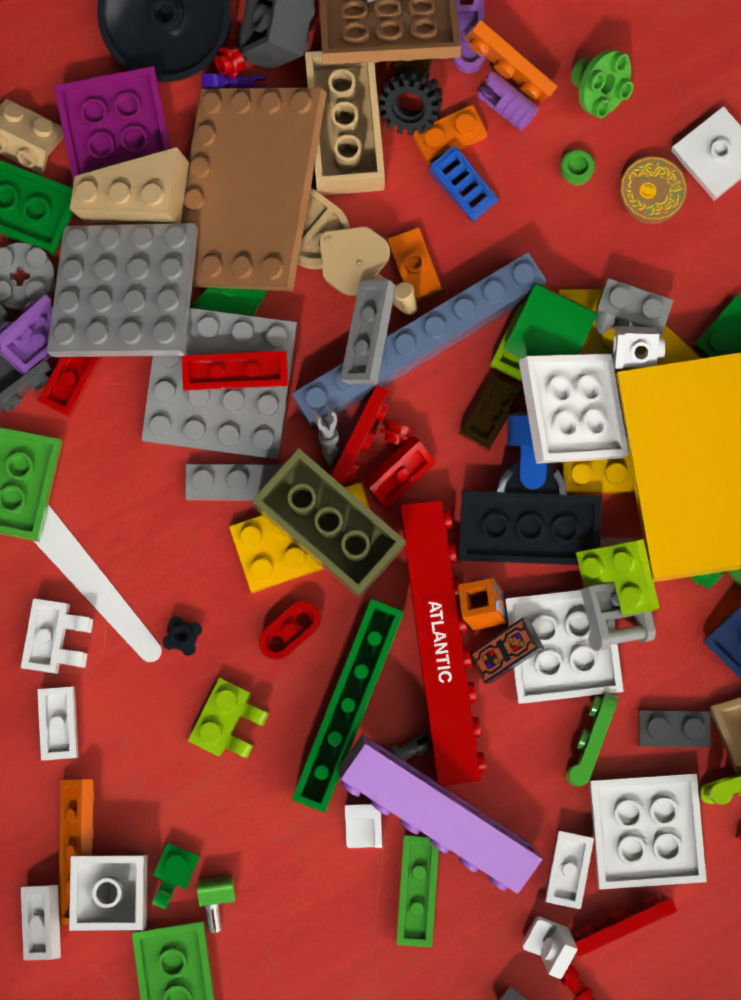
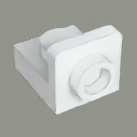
(552, 943)

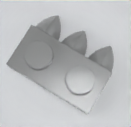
(631, 308)

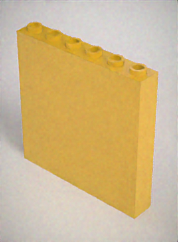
(686, 463)

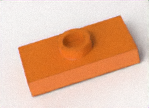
(415, 263)

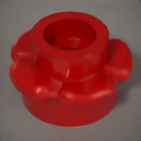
(229, 61)
(396, 433)

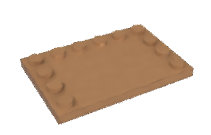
(251, 184)

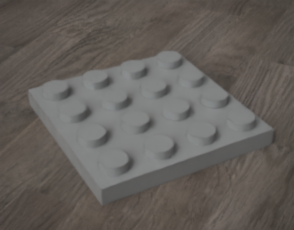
(123, 290)
(226, 419)

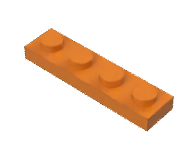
(75, 834)

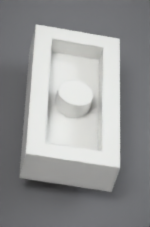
(57, 723)
(569, 869)
(40, 922)

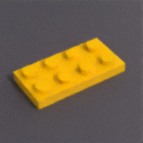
(270, 555)

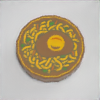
(653, 190)

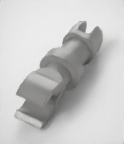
(328, 436)

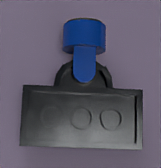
(529, 512)

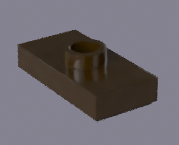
(491, 412)

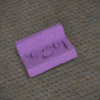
(26, 339)

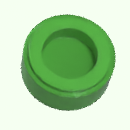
(577, 167)

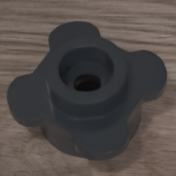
(187, 644)

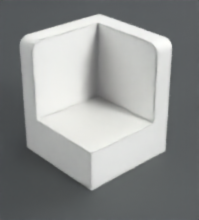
(363, 826)

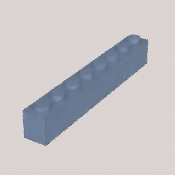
(426, 337)

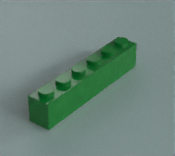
(348, 705)

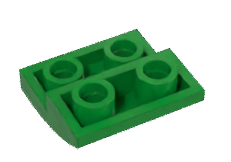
(549, 325)

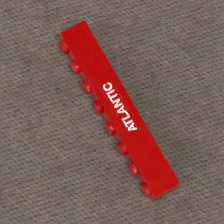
(440, 643)

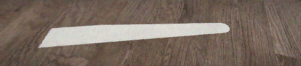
(86, 576)

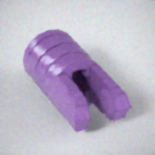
(508, 101)

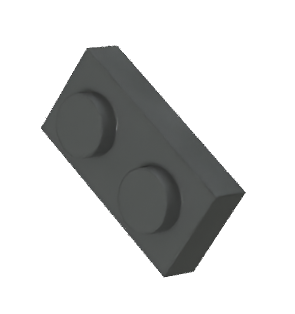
(674, 729)

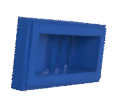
(454, 156)

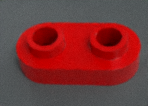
(289, 630)

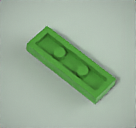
(417, 892)

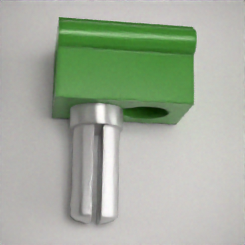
(215, 892)

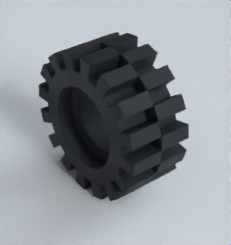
(413, 84)

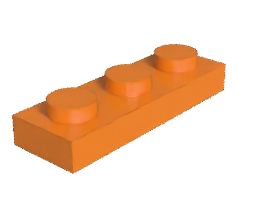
(509, 62)

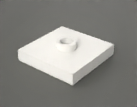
(713, 153)

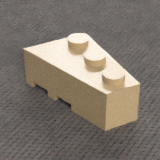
(133, 191)

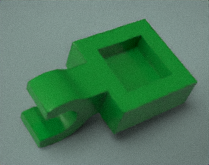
(174, 870)

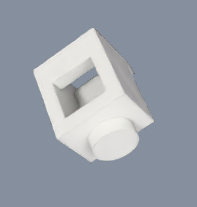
(628, 339)

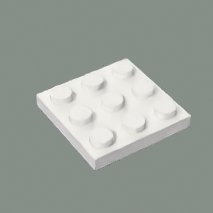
(573, 408)
(567, 662)
(647, 831)

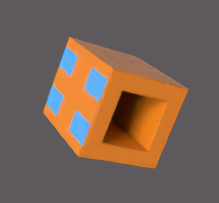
(482, 604)

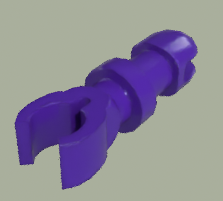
(218, 81)

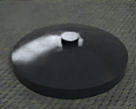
(167, 34)

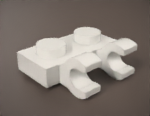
(46, 637)

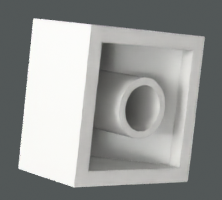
(108, 892)

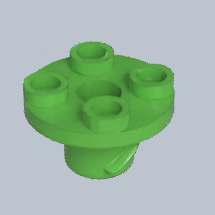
(602, 81)

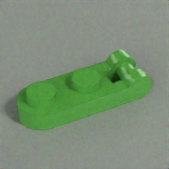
(592, 739)

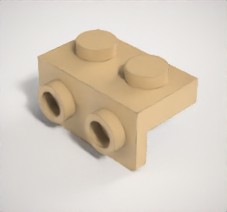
(27, 136)

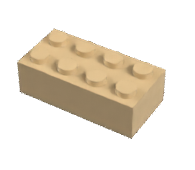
(350, 133)

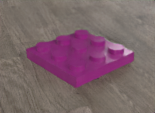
(111, 119)

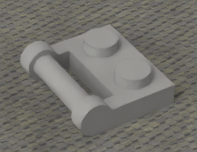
(603, 605)

